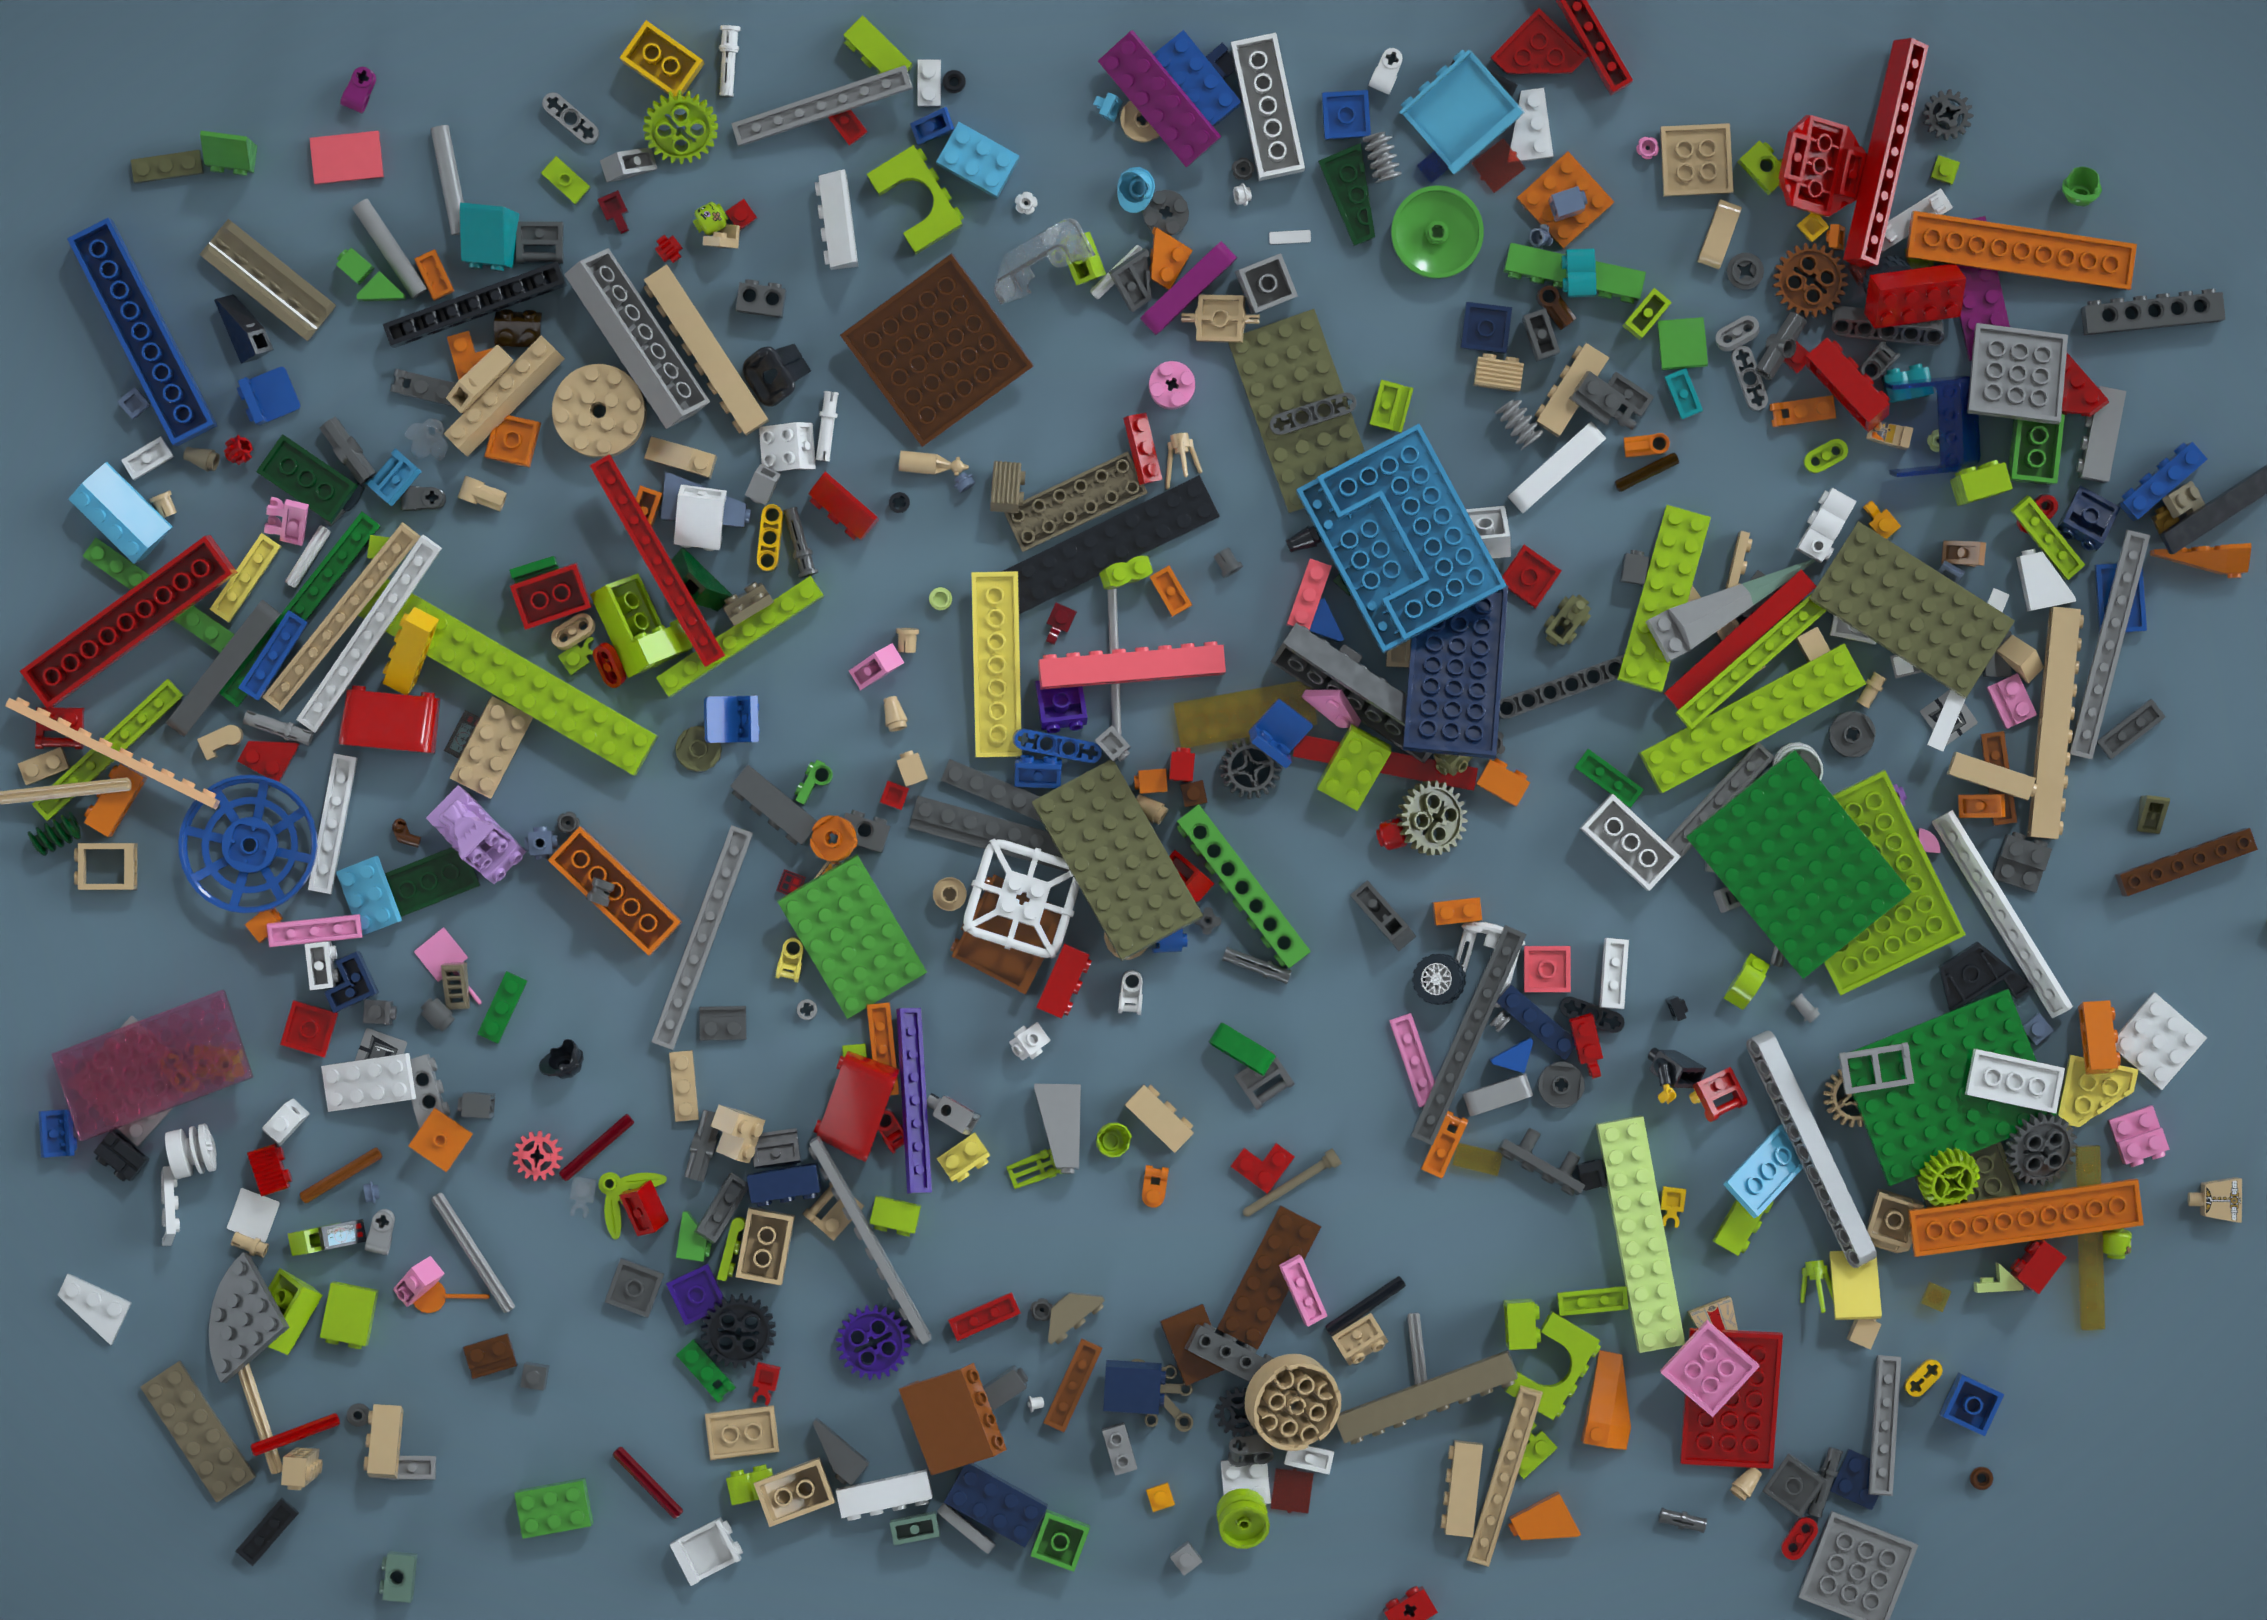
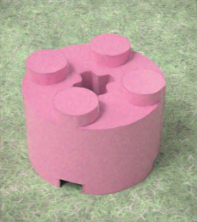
(1166, 373)

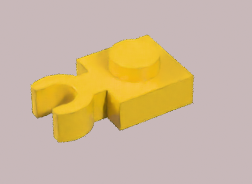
(1672, 1201)

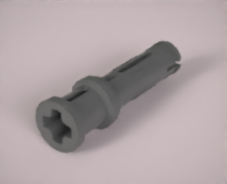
(802, 552)

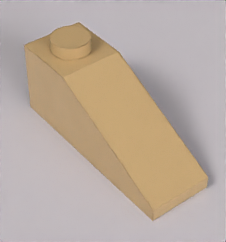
(681, 457)

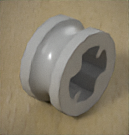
(812, 1013)
(1500, 1020)

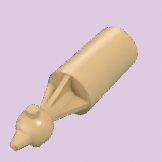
(928, 463)

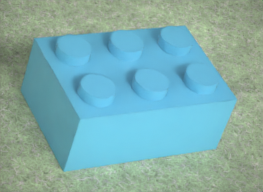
(977, 160)

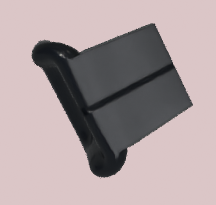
(789, 366)

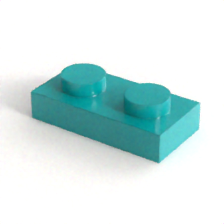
(1683, 393)

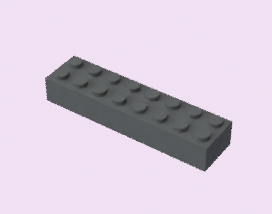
(1326, 668)

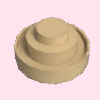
(949, 894)

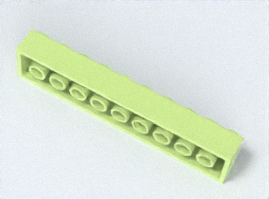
(1640, 1234)

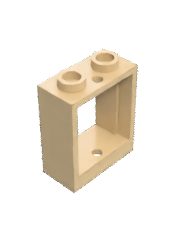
(130, 866)

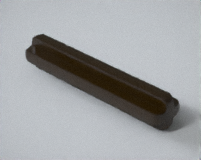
(1646, 472)

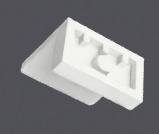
(787, 446)

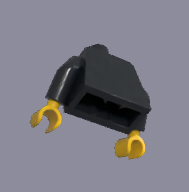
(1675, 1071)

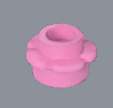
(1652, 143)

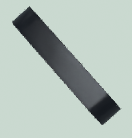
(1610, 1014)

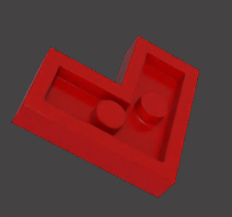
(1265, 1172)

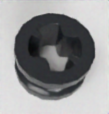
(901, 509)

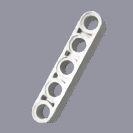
(1556, 467)

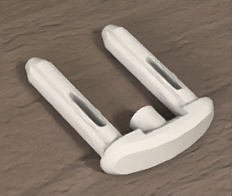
(1492, 933)

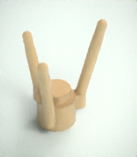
(1180, 443)

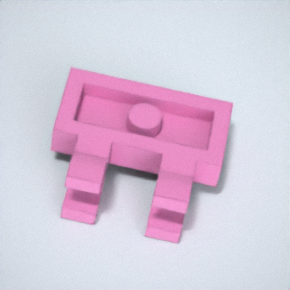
(293, 522)

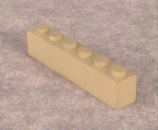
(504, 396)

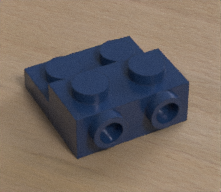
(2088, 519)

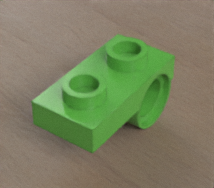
(804, 789)

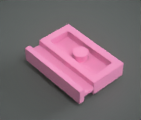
(2011, 701)

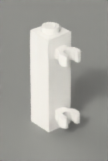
(1899, 226)

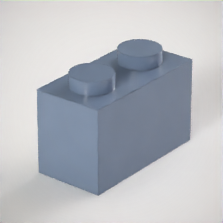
(1567, 203)

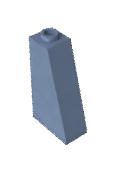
(734, 515)

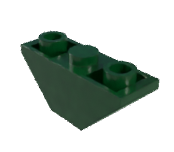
(700, 583)

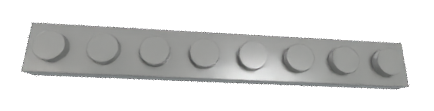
(822, 105)

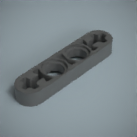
(1311, 410)

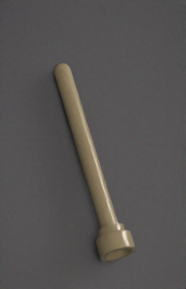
(1329, 1160)

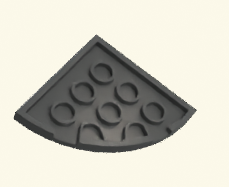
(242, 1318)

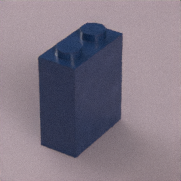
(1133, 1387)

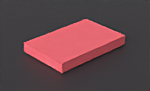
(346, 157)

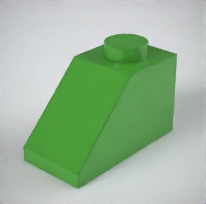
(690, 1244)

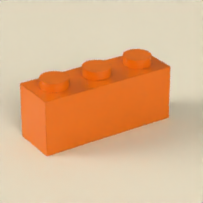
(112, 807)
(2099, 1037)

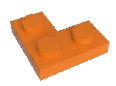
(464, 352)

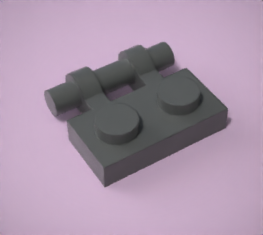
(1636, 400)

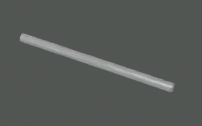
(1113, 644)

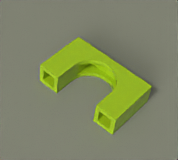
(911, 167)
(1580, 1347)

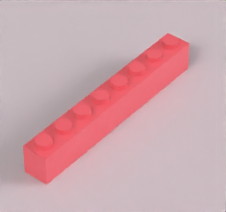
(1131, 666)

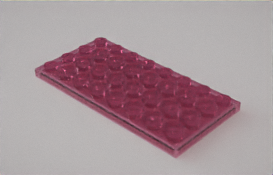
(152, 1065)

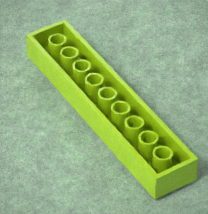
(1752, 718)

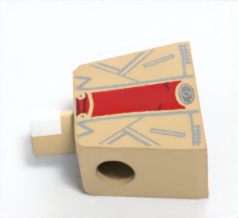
(1718, 1313)

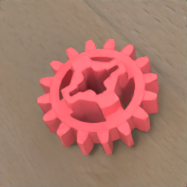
(548, 1156)

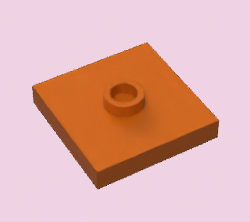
(513, 441)
(440, 1139)

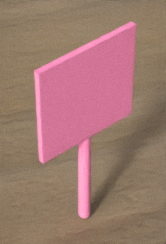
(439, 950)

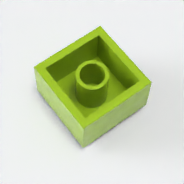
(1520, 1324)

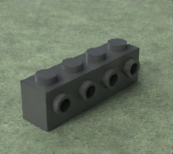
(1225, 1352)

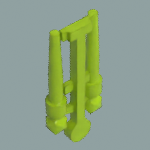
(1040, 1166)

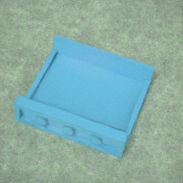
(1461, 110)

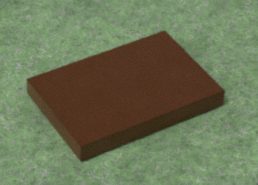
(1177, 1332)

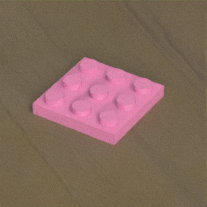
(1709, 1368)

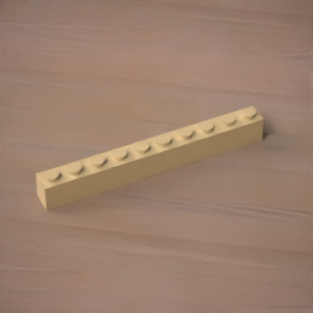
(2054, 722)

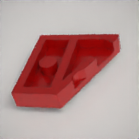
(268, 758)

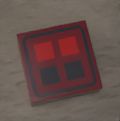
(789, 882)

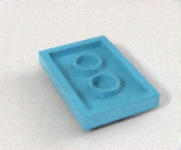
(369, 895)

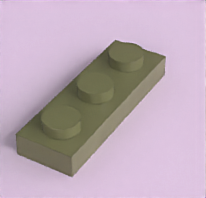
(167, 166)

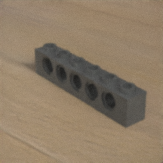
(2095, 324)

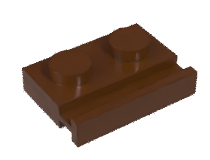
(490, 1356)

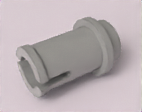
(1805, 1008)

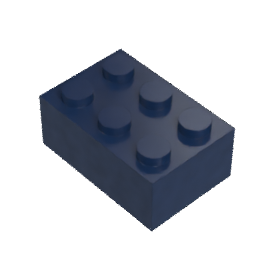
(784, 1184)

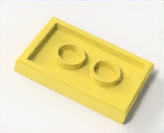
(1854, 1289)

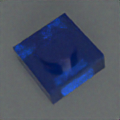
(1432, 167)

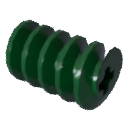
(55, 835)

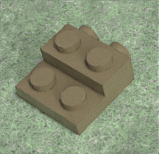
(748, 603)

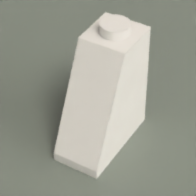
(2041, 582)

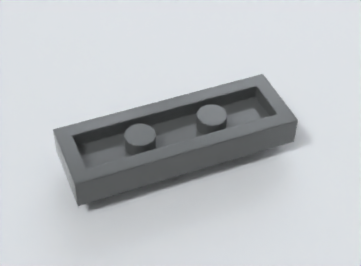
(2130, 729)
(722, 1208)

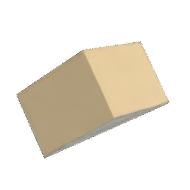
(2021, 658)

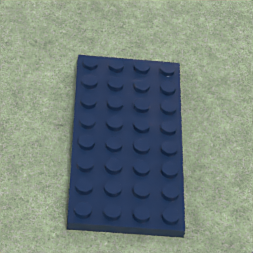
(1458, 682)

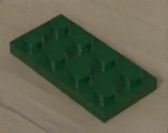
(307, 478)
(431, 881)

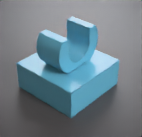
(1109, 106)

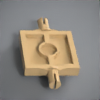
(1220, 318)

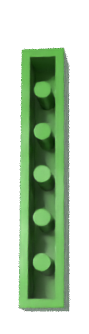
(1546, 266)

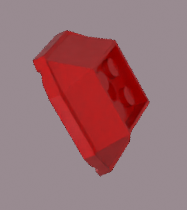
(1821, 166)

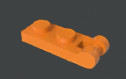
(1803, 411)
(1444, 1145)

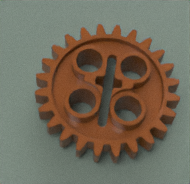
(1822, 263)

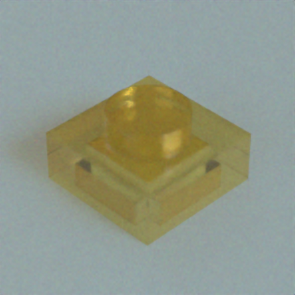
(1935, 1296)

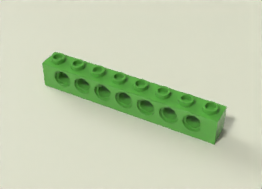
(1297, 947)

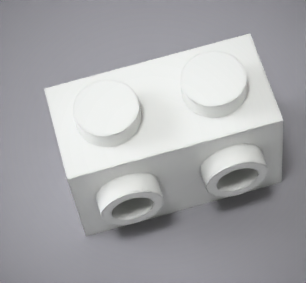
(321, 965)

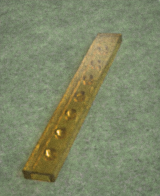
(2090, 1247)

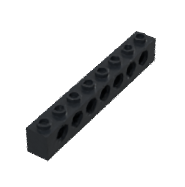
(475, 304)

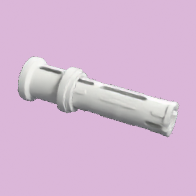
(729, 49)

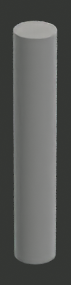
(448, 175)
(390, 248)

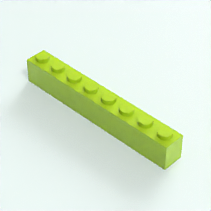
(743, 635)

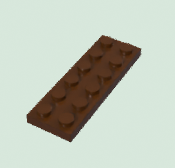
(1263, 1283)

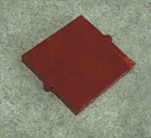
(1498, 165)
(1292, 1490)

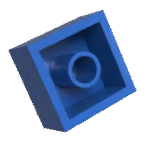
(1971, 1404)

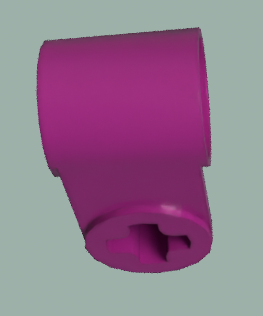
(357, 93)

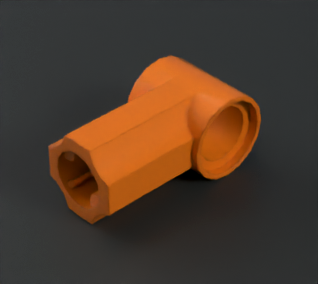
(1643, 445)

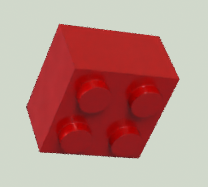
(2037, 1265)

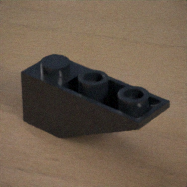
(243, 329)

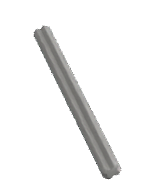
(473, 1252)

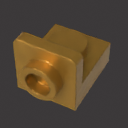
(2163, 519)

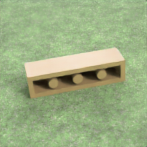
(1560, 408)
(1463, 1488)

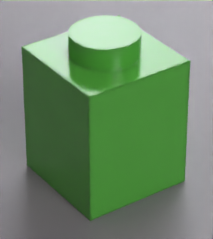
(354, 265)

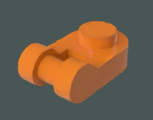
(1153, 1194)

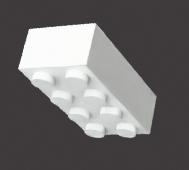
(1630, 842)

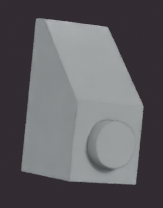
(628, 164)

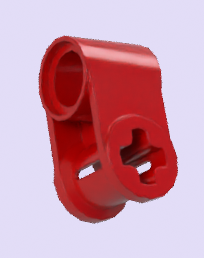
(892, 1132)

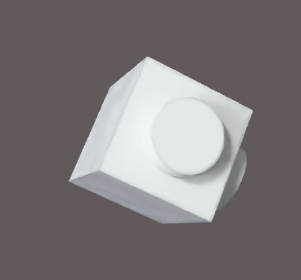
(1815, 546)

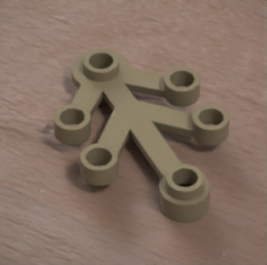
(1168, 1404)

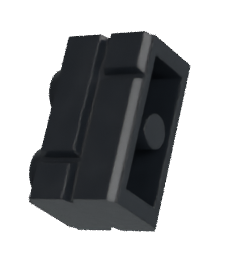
(121, 1156)

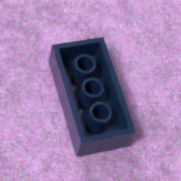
(996, 1503)

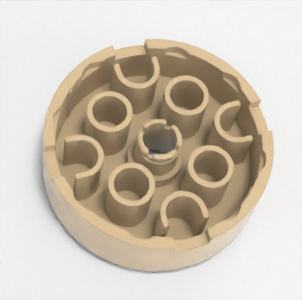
(575, 406)
(1292, 1402)

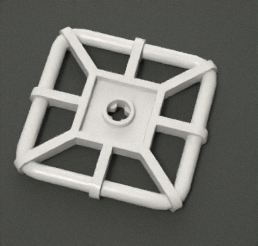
(1009, 907)

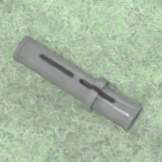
(286, 730)

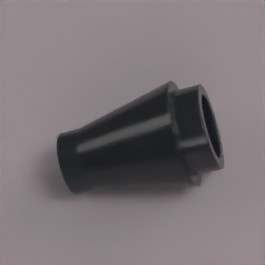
(1304, 539)

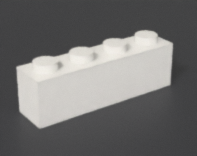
(883, 1494)

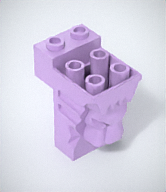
(476, 835)

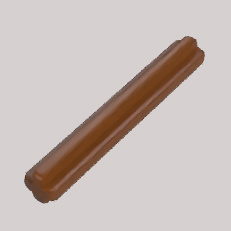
(340, 1175)

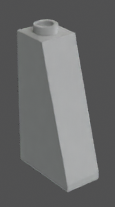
(1061, 1118)

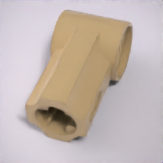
(476, 492)

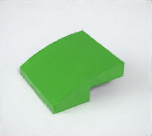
(1682, 343)

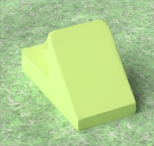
(2003, 1282)

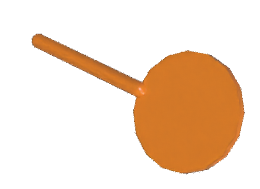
(436, 1296)

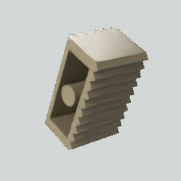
(1006, 487)

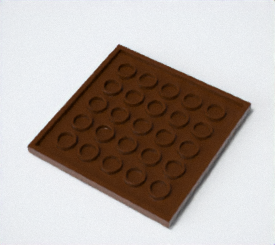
(937, 350)

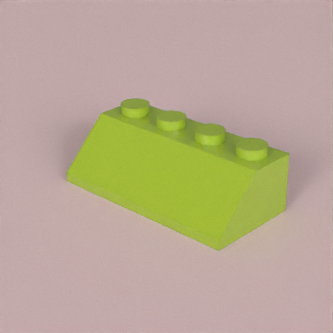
(626, 613)

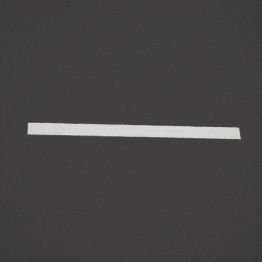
(1954, 701)

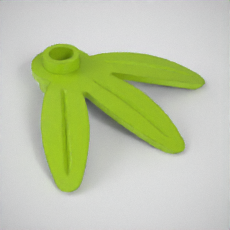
(612, 1207)

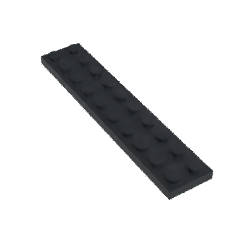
(1113, 542)

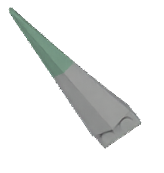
(1693, 622)

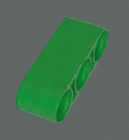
(1242, 1049)

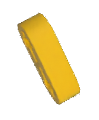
(1919, 1373)

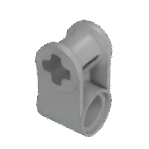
(380, 1236)

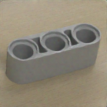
(1498, 1094)

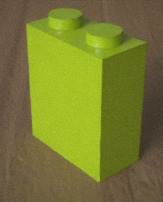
(349, 1314)

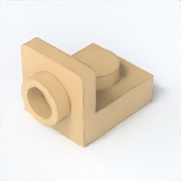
(725, 238)

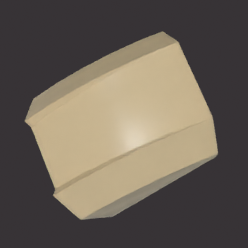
(1890, 1221)

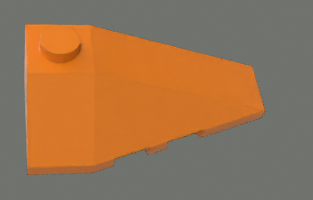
(2222, 559)
(1607, 1412)

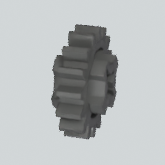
(1944, 105)

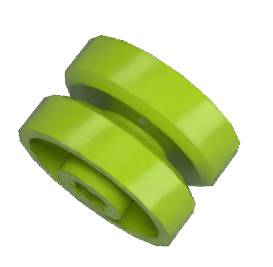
(1242, 1518)

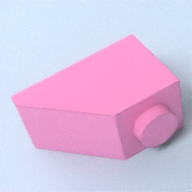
(876, 666)

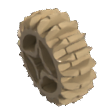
(1843, 1102)

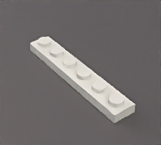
(333, 823)

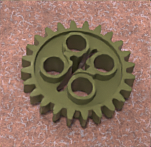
(1432, 818)

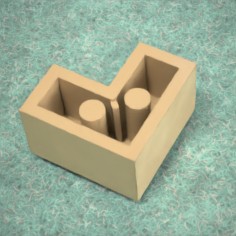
(739, 1133)

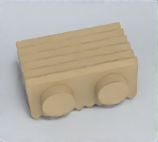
(1498, 373)

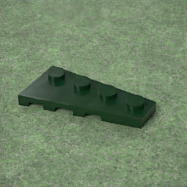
(1349, 189)

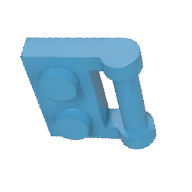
(394, 477)

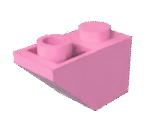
(418, 1281)

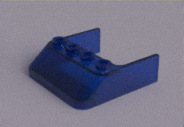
(1957, 429)

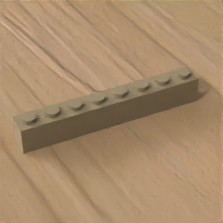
(1427, 1396)

